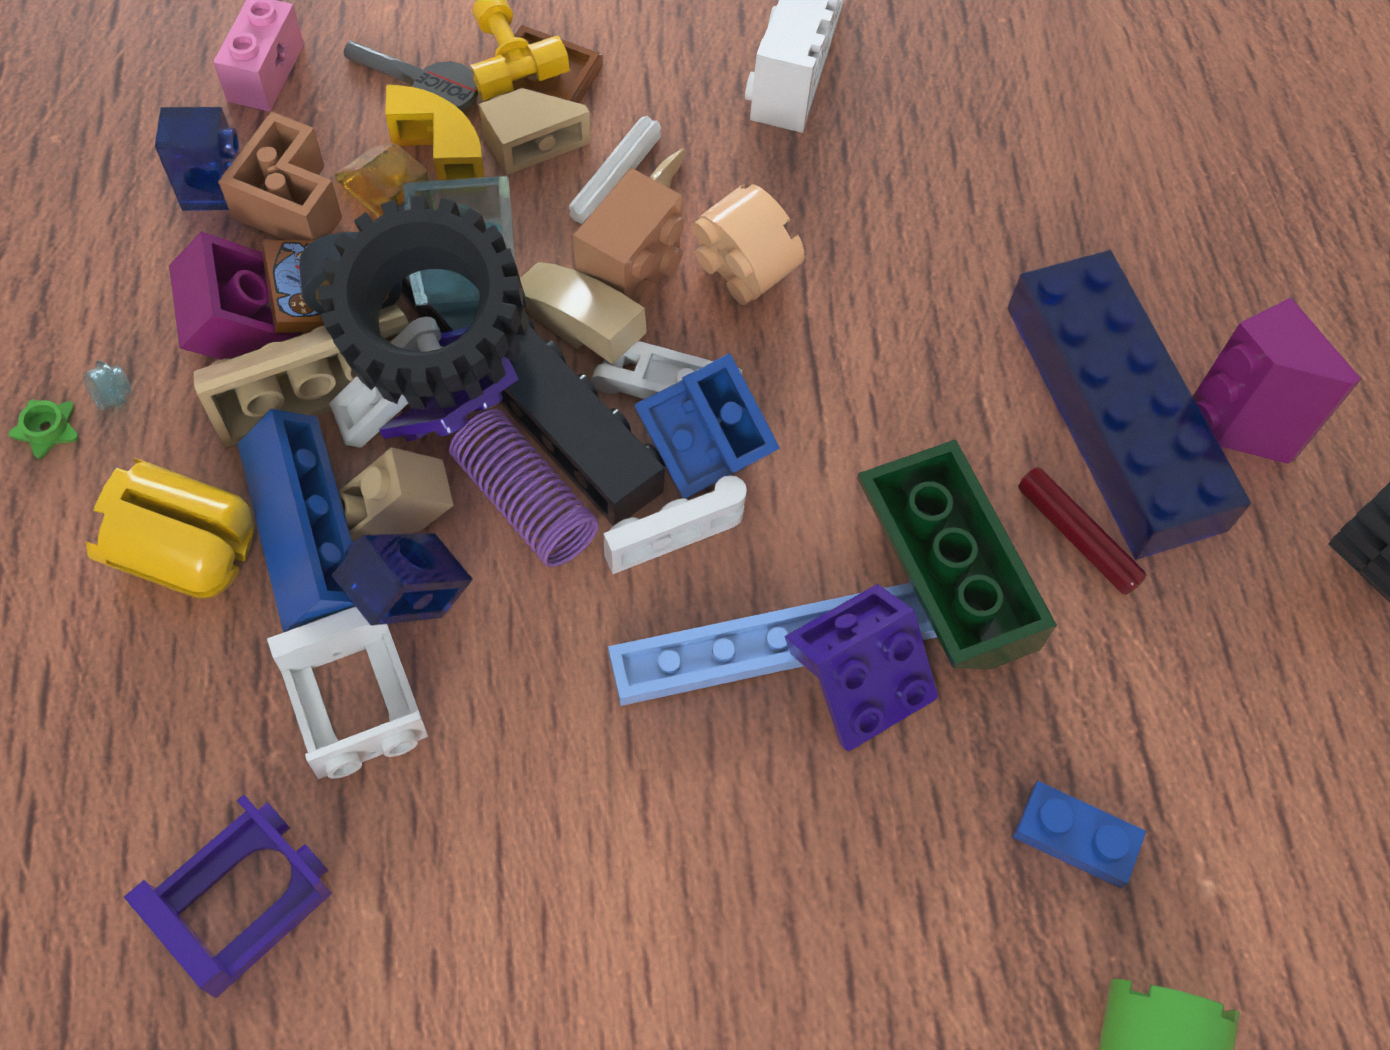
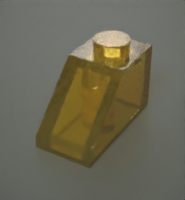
(381, 175)

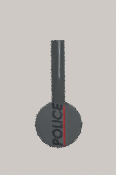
(446, 79)

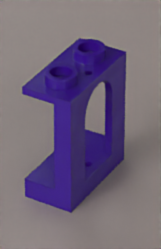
(248, 833)

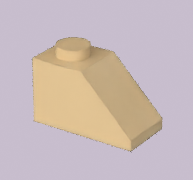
(532, 128)

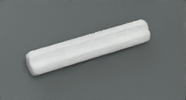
(625, 156)

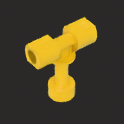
(514, 55)

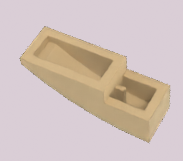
(583, 310)

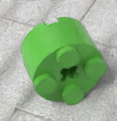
(1165, 1020)

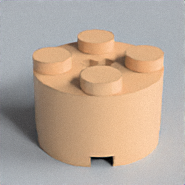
(747, 242)

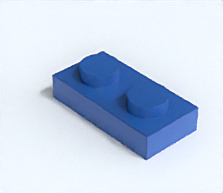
(1079, 834)

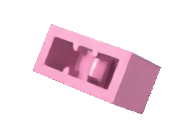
(259, 53)

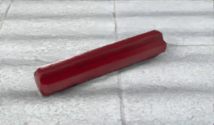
(1082, 531)

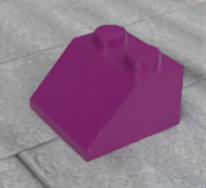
(222, 299)

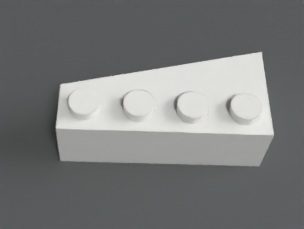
(791, 61)

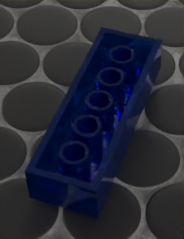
(1126, 405)

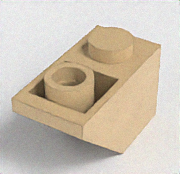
(396, 494)

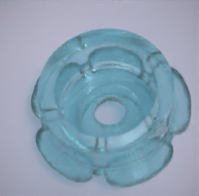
(107, 385)

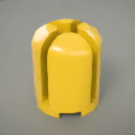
(172, 530)

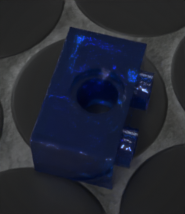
(195, 154)
(401, 577)

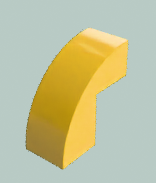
(428, 119)

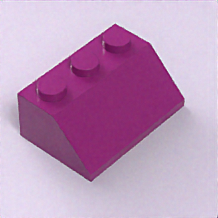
(1274, 384)

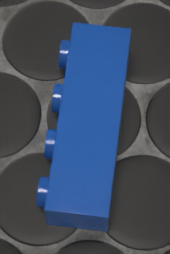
(297, 515)

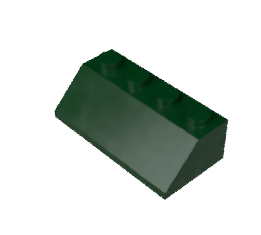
(958, 558)

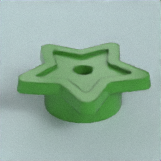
(40, 413)

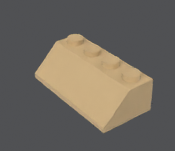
(285, 376)

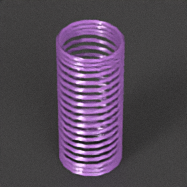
(518, 475)

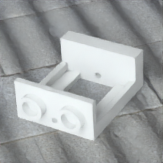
(326, 641)

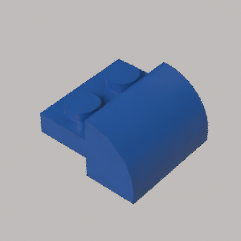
(707, 426)

